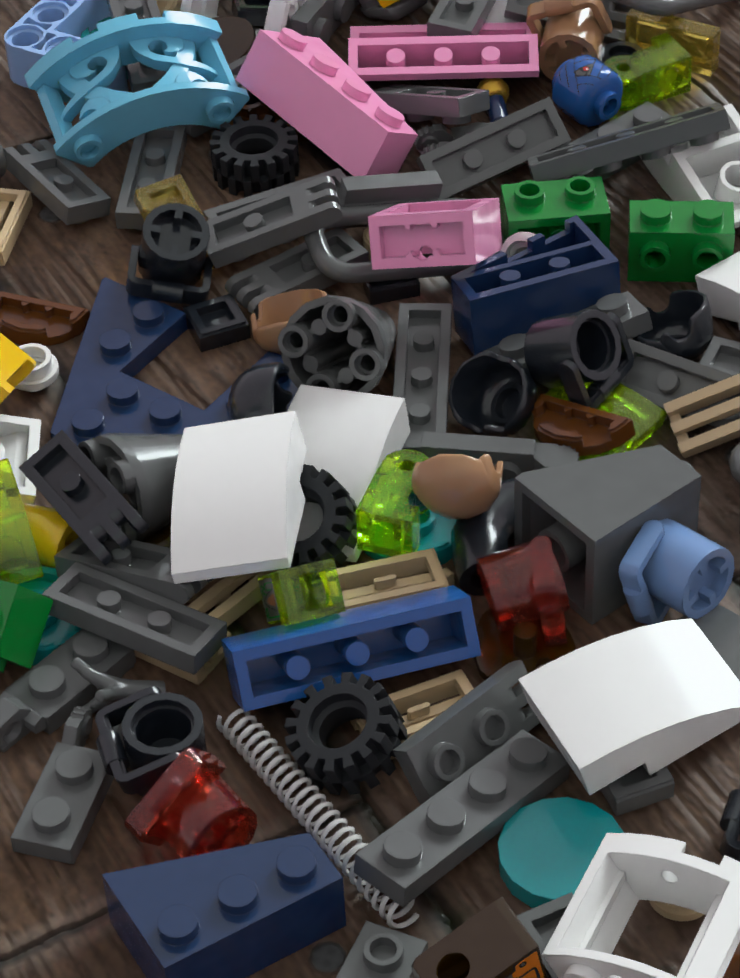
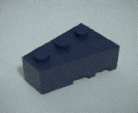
(540, 282)
(226, 908)

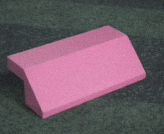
(410, 54)

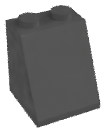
(596, 511)

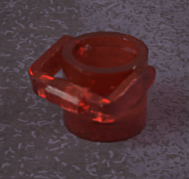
(526, 586)
(193, 808)

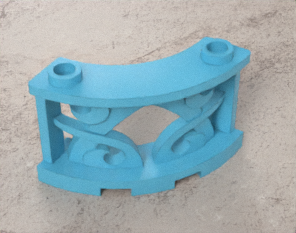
(112, 116)

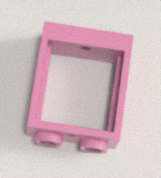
(449, 230)

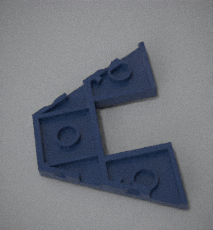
(116, 345)

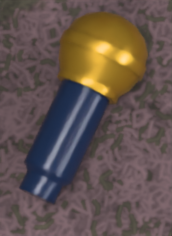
(498, 96)

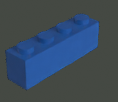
(369, 640)

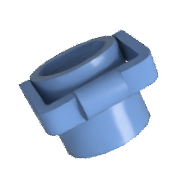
(674, 569)

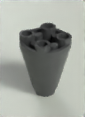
(337, 344)
(141, 471)

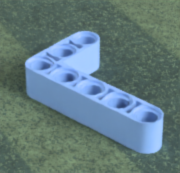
(48, 26)

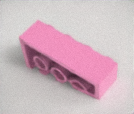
(326, 102)

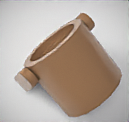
(569, 32)

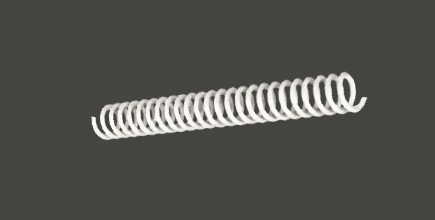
(229, 734)

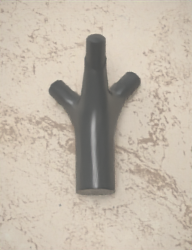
(110, 687)

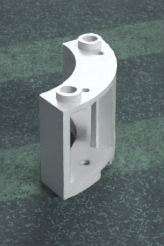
(652, 869)

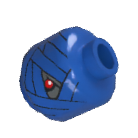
(587, 90)

